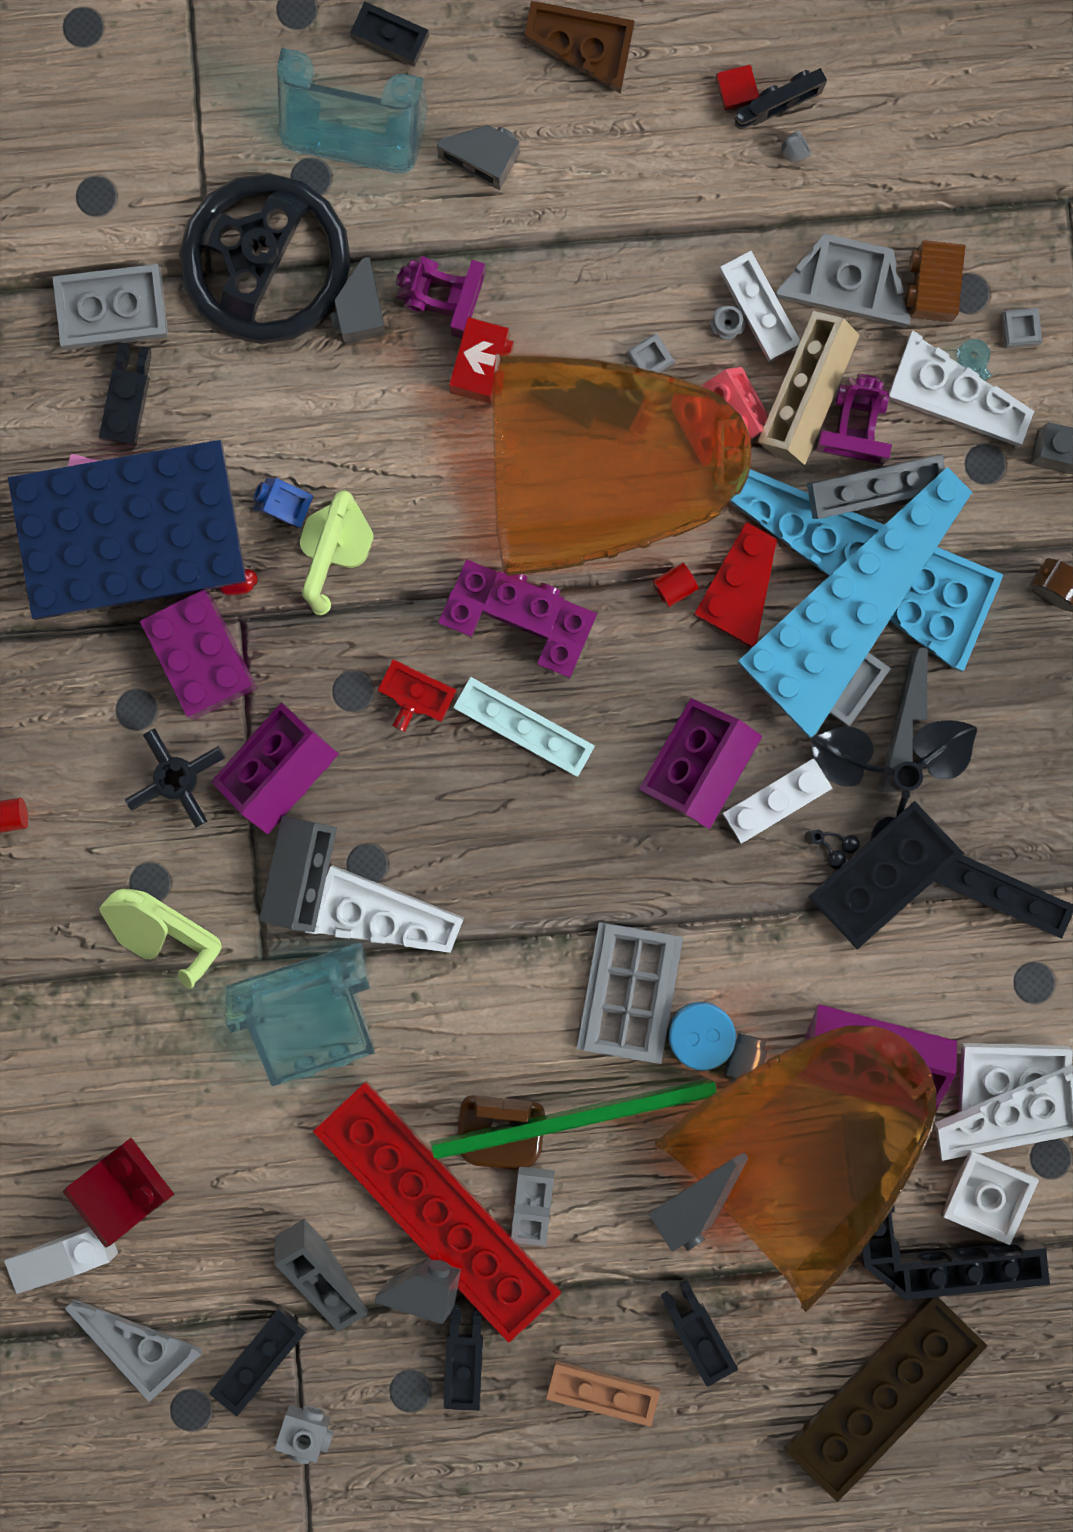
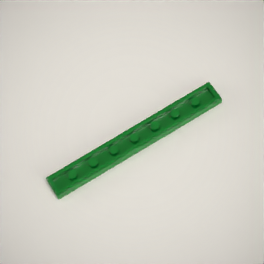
(572, 1118)

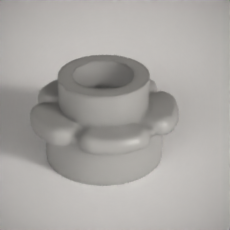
(727, 313)

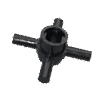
(188, 782)

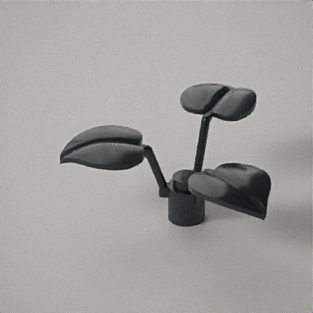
(941, 745)

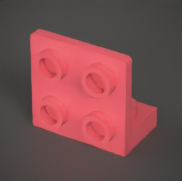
(738, 392)

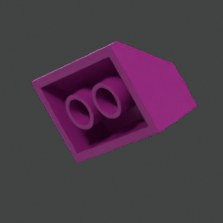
(700, 762)
(274, 768)

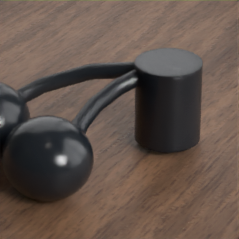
(836, 858)

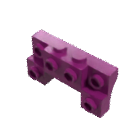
(523, 606)

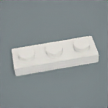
(759, 306)
(777, 800)

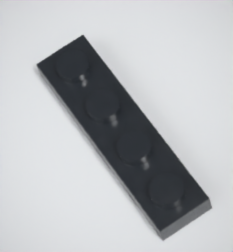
(1008, 895)

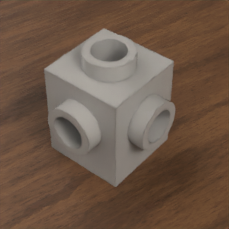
(304, 1434)

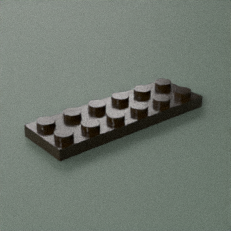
(885, 1397)

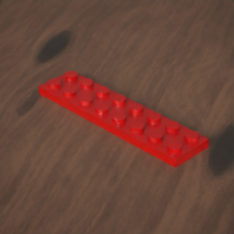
(437, 1210)

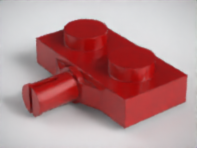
(415, 694)

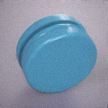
(701, 1035)

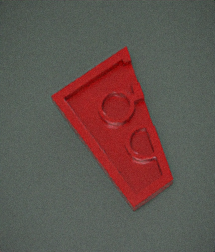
(740, 587)

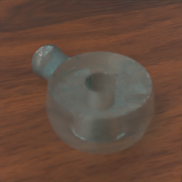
(977, 364)

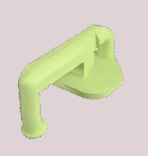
(334, 537)
(143, 924)

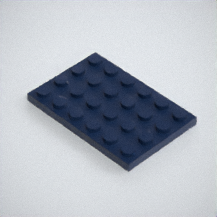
(127, 529)

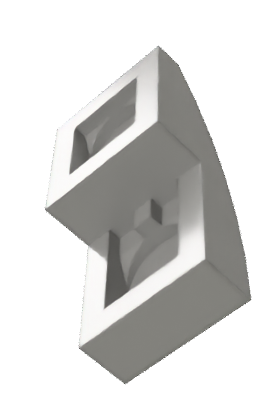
(532, 1206)

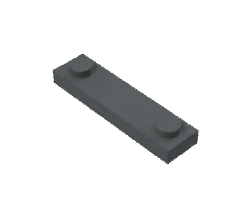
(873, 486)

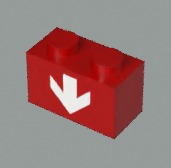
(477, 359)

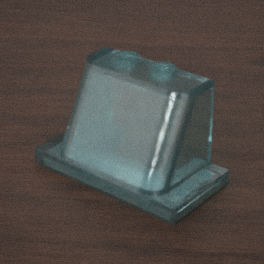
(305, 1014)

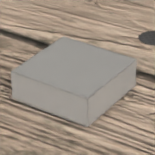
(1021, 328)
(651, 355)

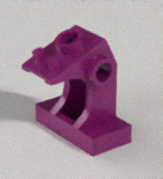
(414, 285)
(861, 394)

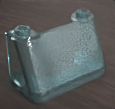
(347, 124)

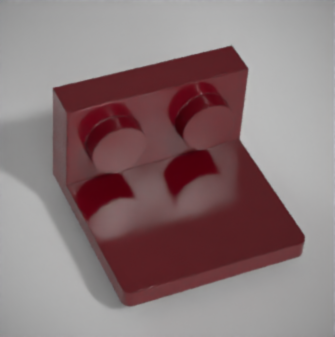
(118, 1192)

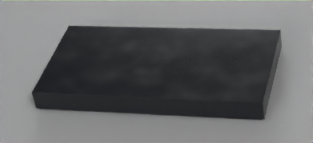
(886, 875)

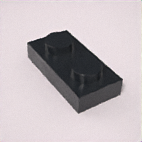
(389, 33)

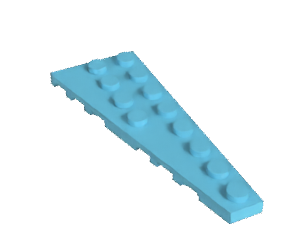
(941, 607)
(829, 634)

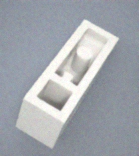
(58, 1260)

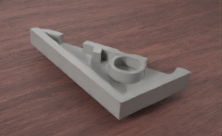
(141, 1354)

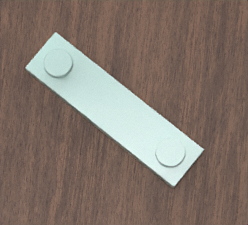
(524, 727)

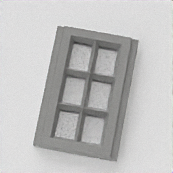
(629, 992)

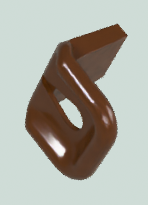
(479, 1113)

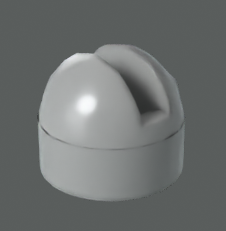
(795, 147)

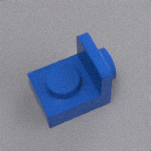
(282, 501)

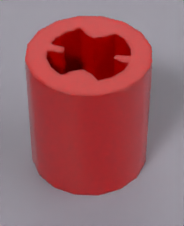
(675, 585)
(13, 815)

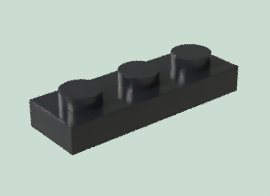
(258, 1361)

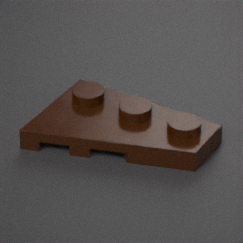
(583, 40)

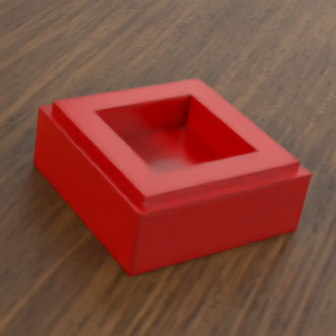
(737, 87)

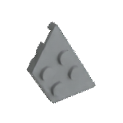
(849, 280)

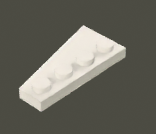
(947, 390)

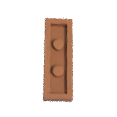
(603, 1393)

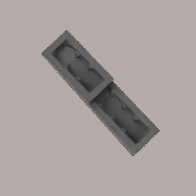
(910, 709)

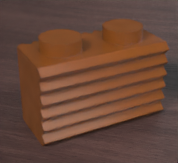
(936, 281)

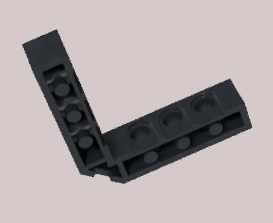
(954, 1269)

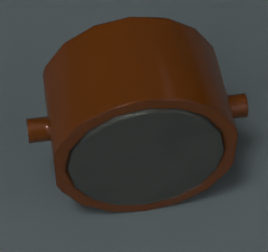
(1054, 584)

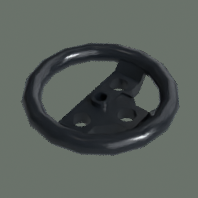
(237, 309)

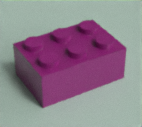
(198, 654)

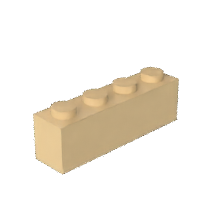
(809, 387)

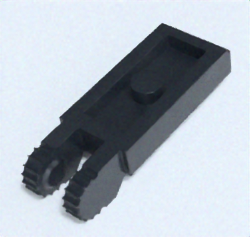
(126, 398)
(700, 1337)
(463, 1364)

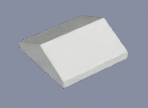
(989, 1197)

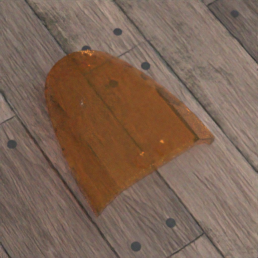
(605, 458)
(825, 1144)

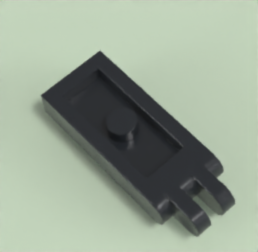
(778, 100)

